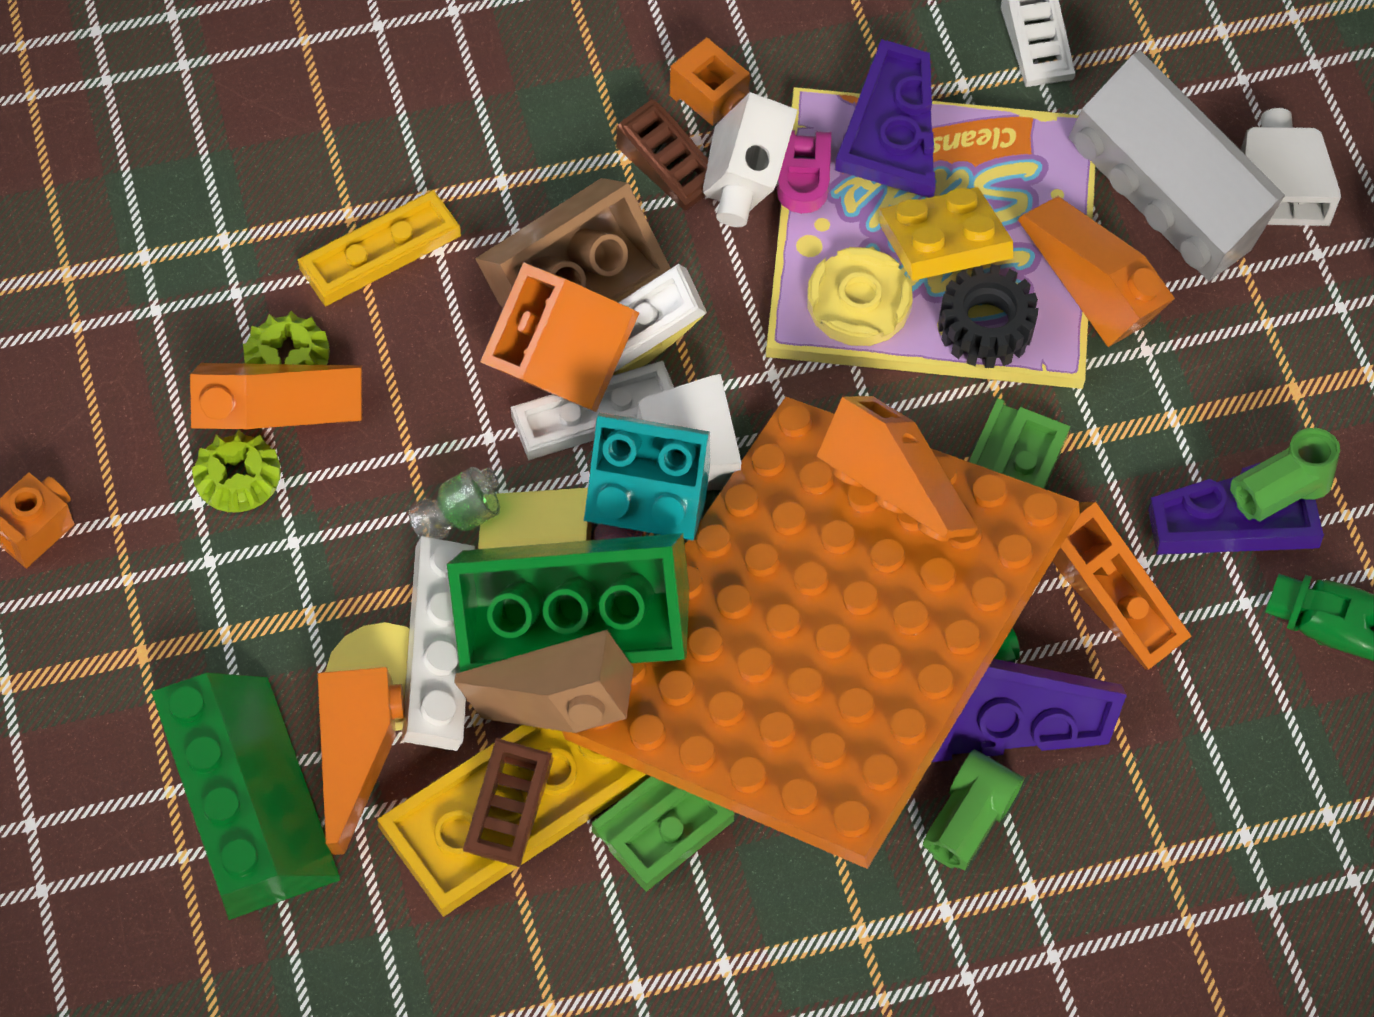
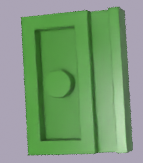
(1020, 444)
(659, 829)

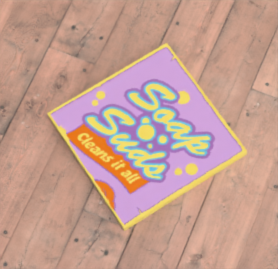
(1018, 165)

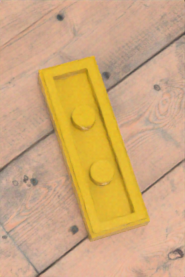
(379, 247)

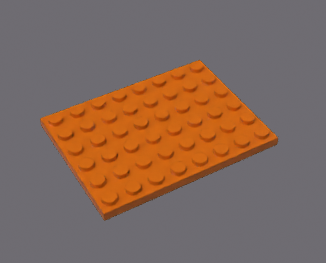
(830, 639)

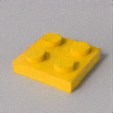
(945, 233)

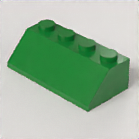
(558, 592)
(245, 790)

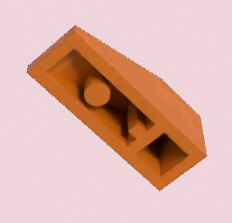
(1099, 270)
(273, 395)
(1118, 588)
(356, 736)

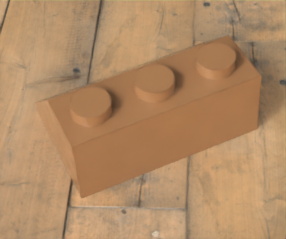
(588, 239)

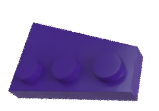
(892, 123)
(1208, 521)
(1034, 707)

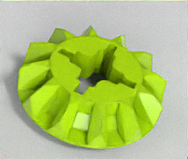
(305, 334)
(241, 491)

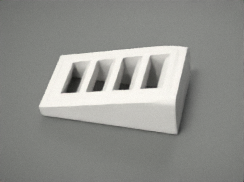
(1020, 11)

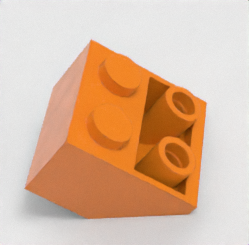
(559, 337)

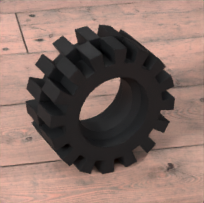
(994, 291)

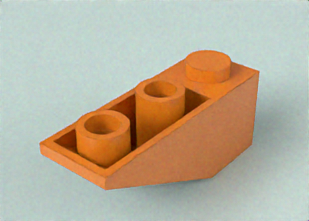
(891, 458)

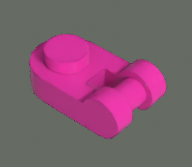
(805, 182)

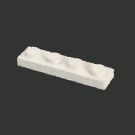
(431, 697)

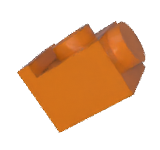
(709, 81)
(33, 518)

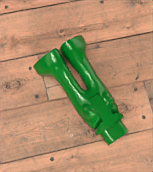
(1328, 613)

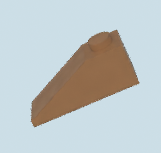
(554, 687)

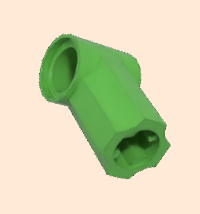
(1298, 472)
(977, 799)

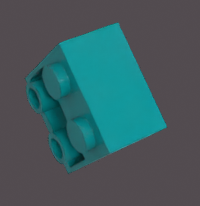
(648, 476)

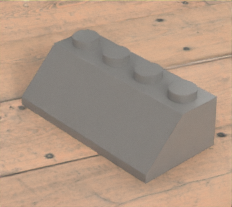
(1176, 166)

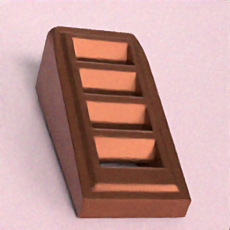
(647, 130)
(519, 756)

